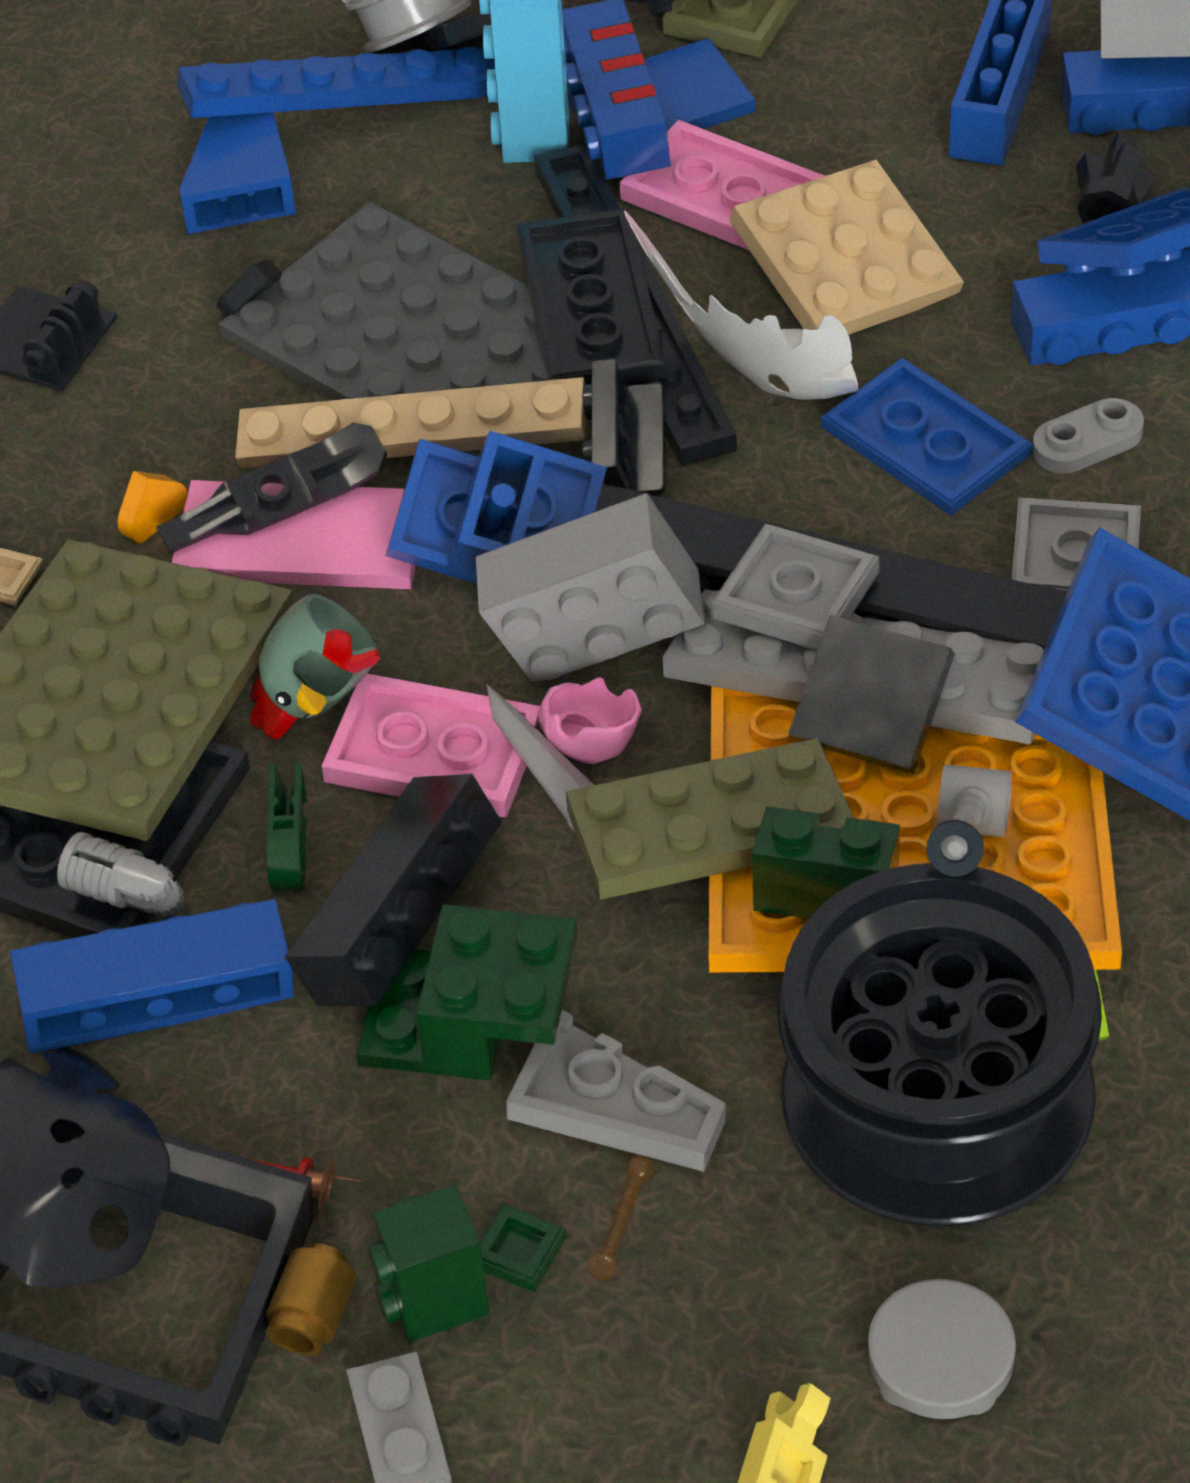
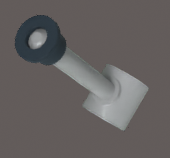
(969, 806)

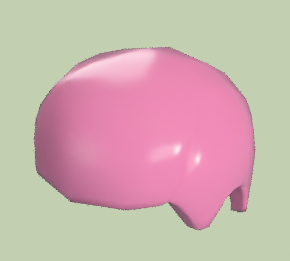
(588, 720)

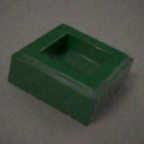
(520, 1247)

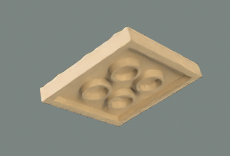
(846, 249)

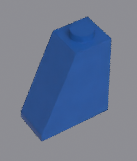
(236, 174)

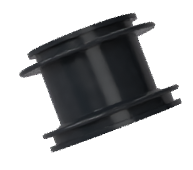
(947, 994)

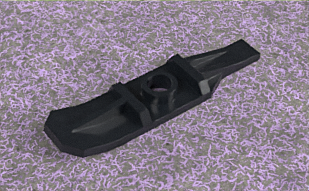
(308, 480)

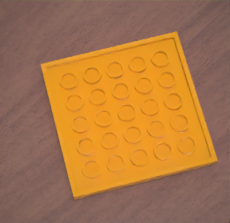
(1052, 839)

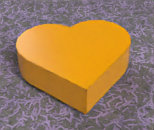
(148, 503)

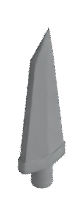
(544, 760)

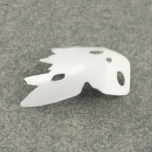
(808, 361)

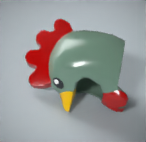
(309, 664)

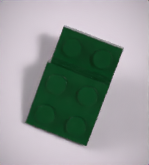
(481, 983)

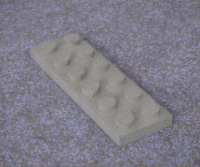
(978, 697)

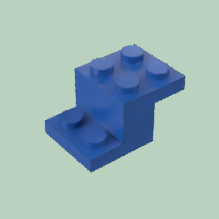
(475, 504)

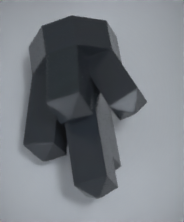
(1113, 182)

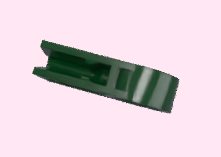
(286, 831)

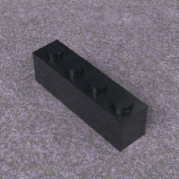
(393, 891)

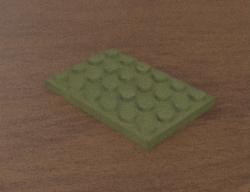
(122, 682)

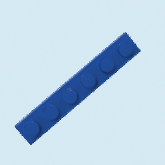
(334, 82)

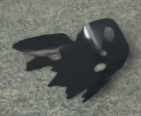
(122, 1160)

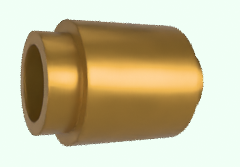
(310, 1299)

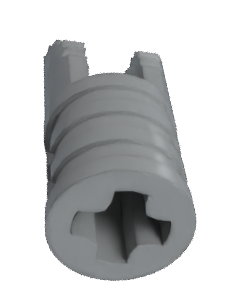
(118, 876)

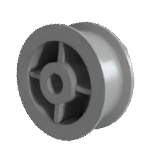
(398, 20)

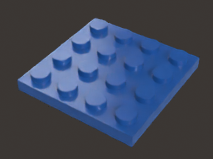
(1120, 672)

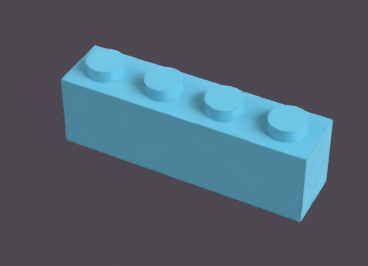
(527, 77)

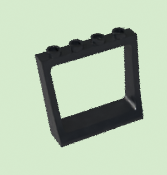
(212, 1190)

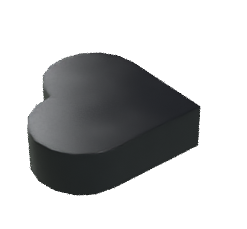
(248, 286)

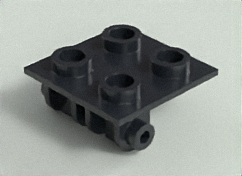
(50, 336)

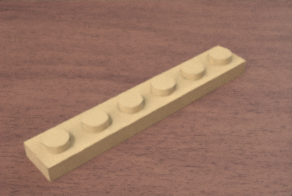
(452, 418)

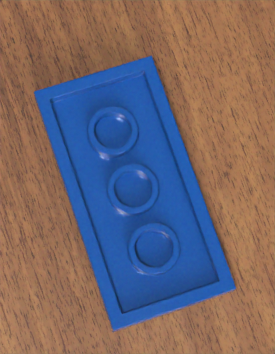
(1125, 238)

